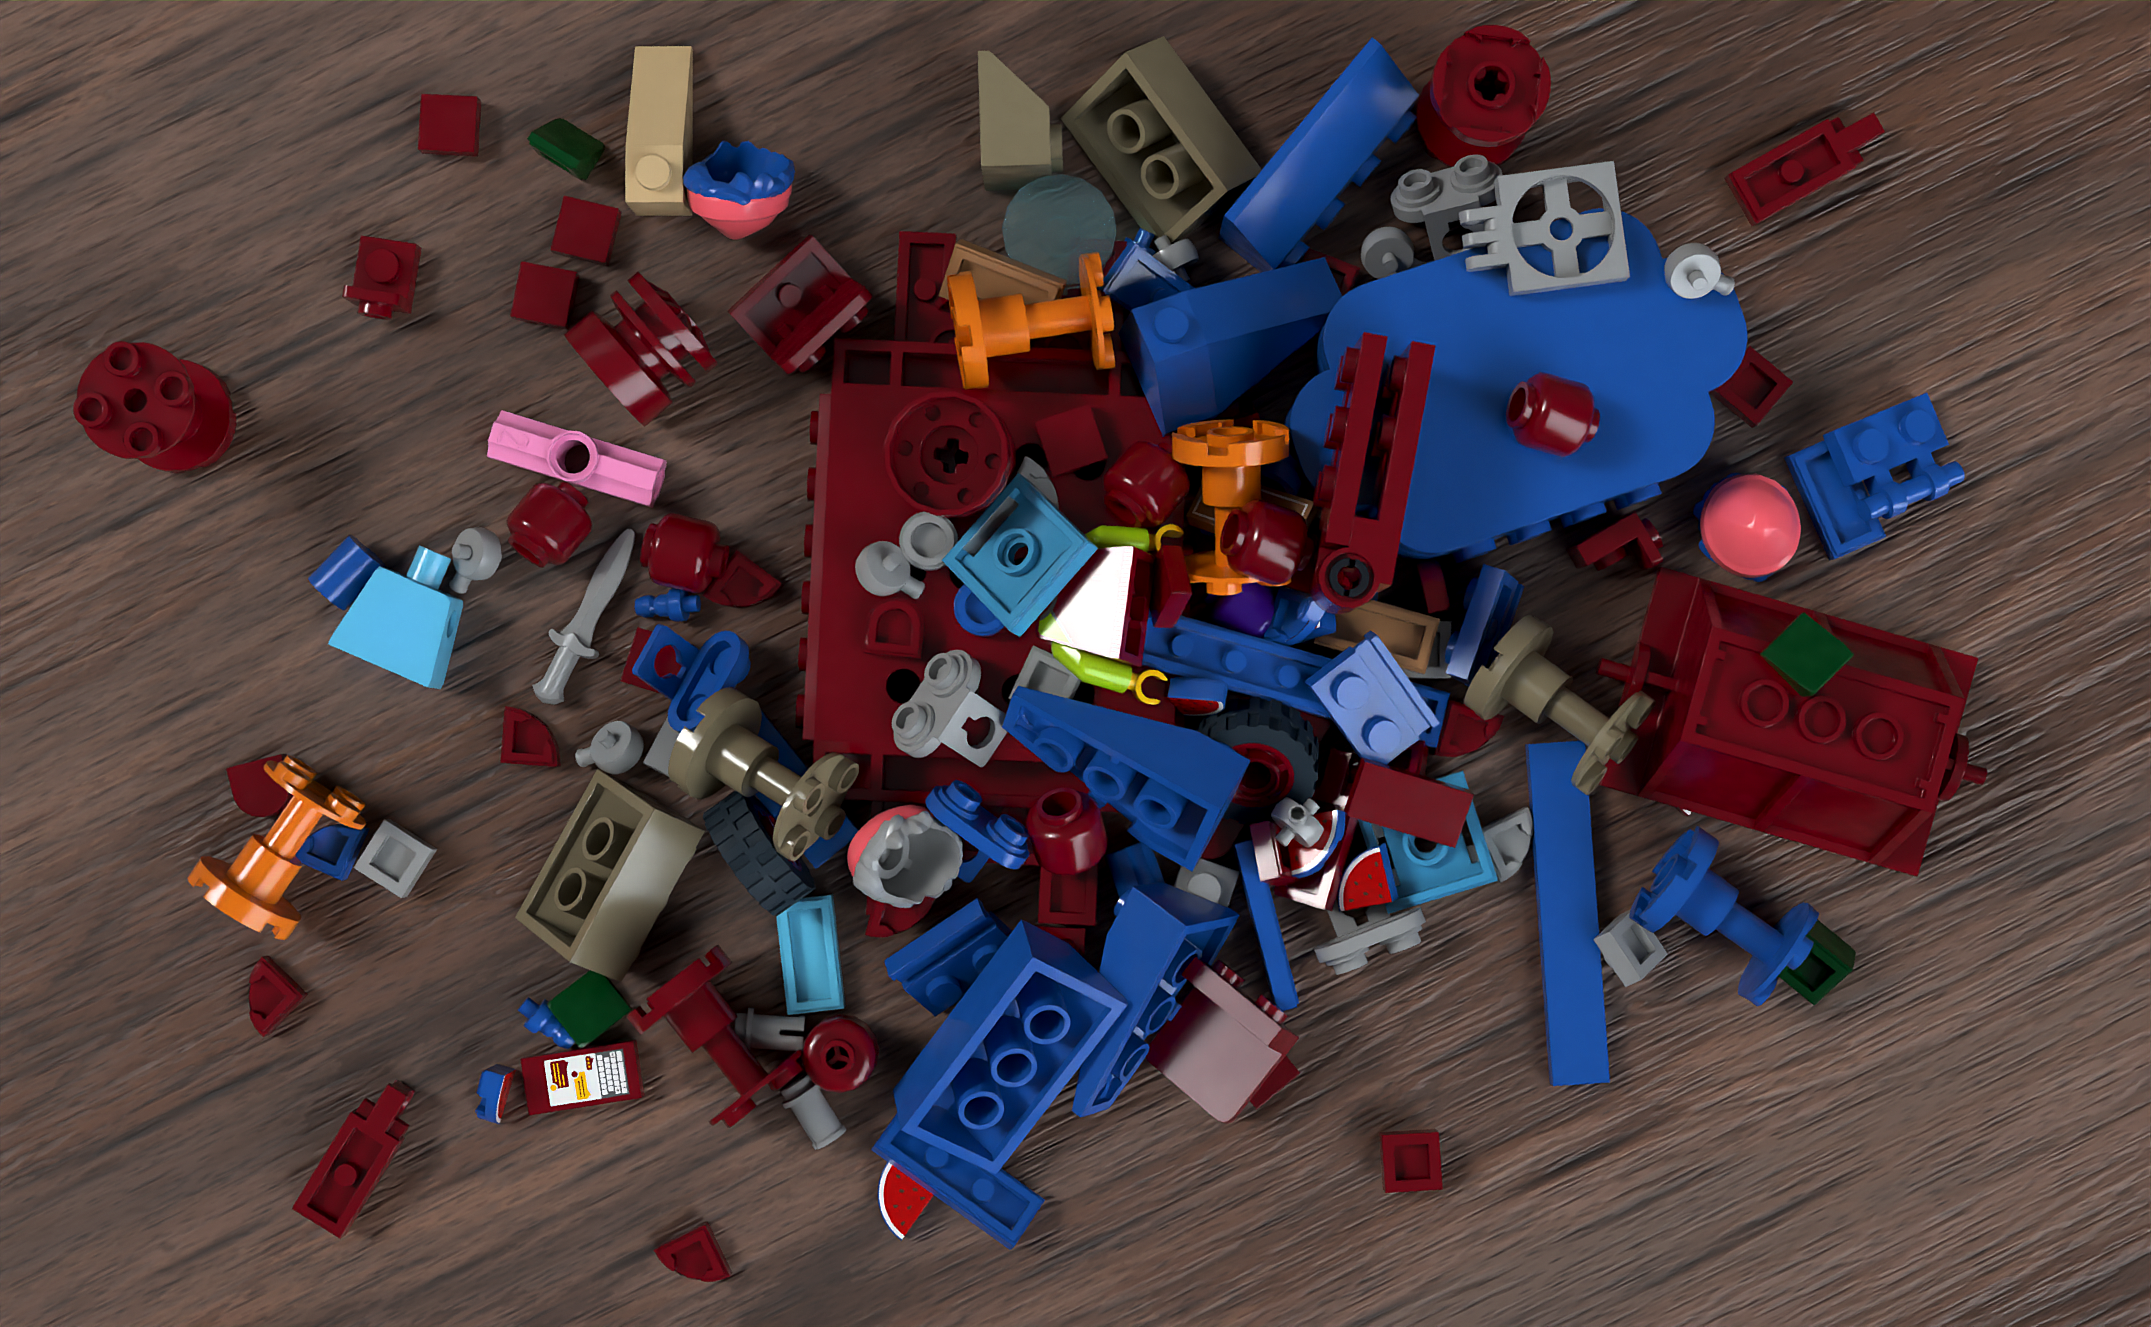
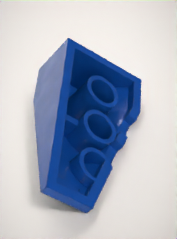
(1223, 338)
(1152, 772)
(1143, 958)

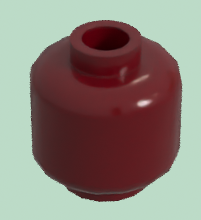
(1552, 414)
(1145, 484)
(549, 524)
(1266, 542)
(684, 553)
(1066, 831)
(849, 1034)

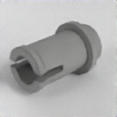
(763, 1031)
(812, 1111)

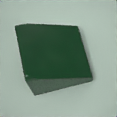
(567, 147)
(1806, 655)
(1824, 966)
(589, 1007)

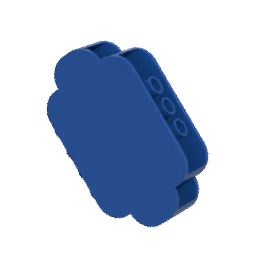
(1471, 481)

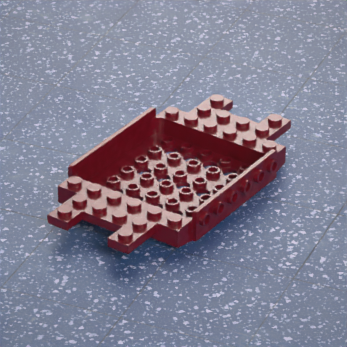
(856, 505)

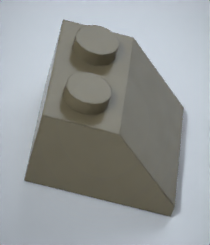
(1014, 129)

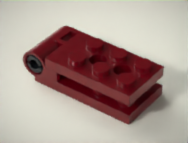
(1353, 544)

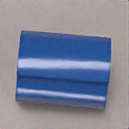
(345, 572)
(1133, 867)

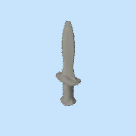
(578, 634)

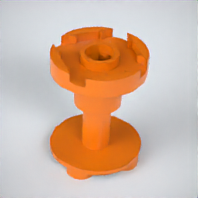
(1006, 324)
(1230, 479)
(267, 865)

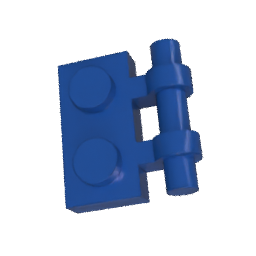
(1886, 440)

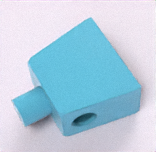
(404, 621)

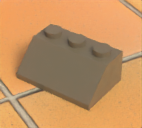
(1161, 142)
(609, 876)

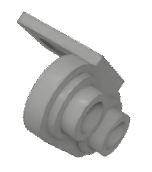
(1442, 195)
(942, 708)
(1352, 941)

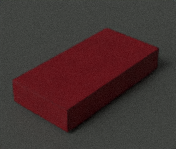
(1408, 802)

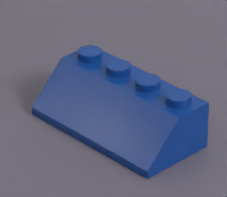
(1320, 161)
(1007, 1049)

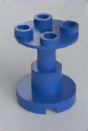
(1709, 903)

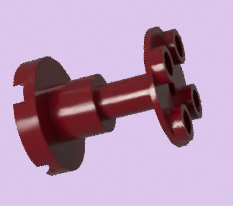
(1482, 96)
(155, 408)
(703, 1019)

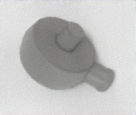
(1388, 252)
(1177, 255)
(1696, 271)
(474, 557)
(886, 571)
(613, 748)
(1297, 822)

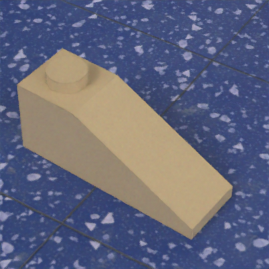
(659, 131)

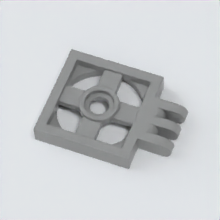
(1504, 236)

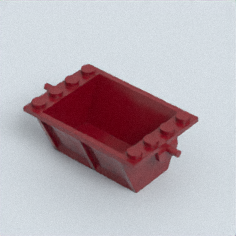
(1827, 770)

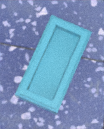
(811, 956)

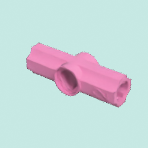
(544, 448)

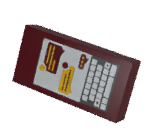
(582, 1077)

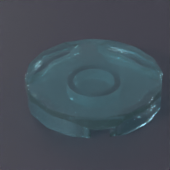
(1056, 223)

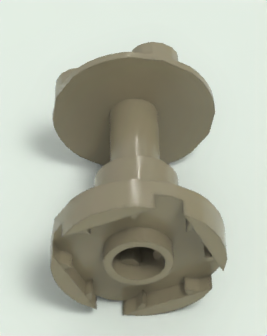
(1542, 691)
(731, 753)

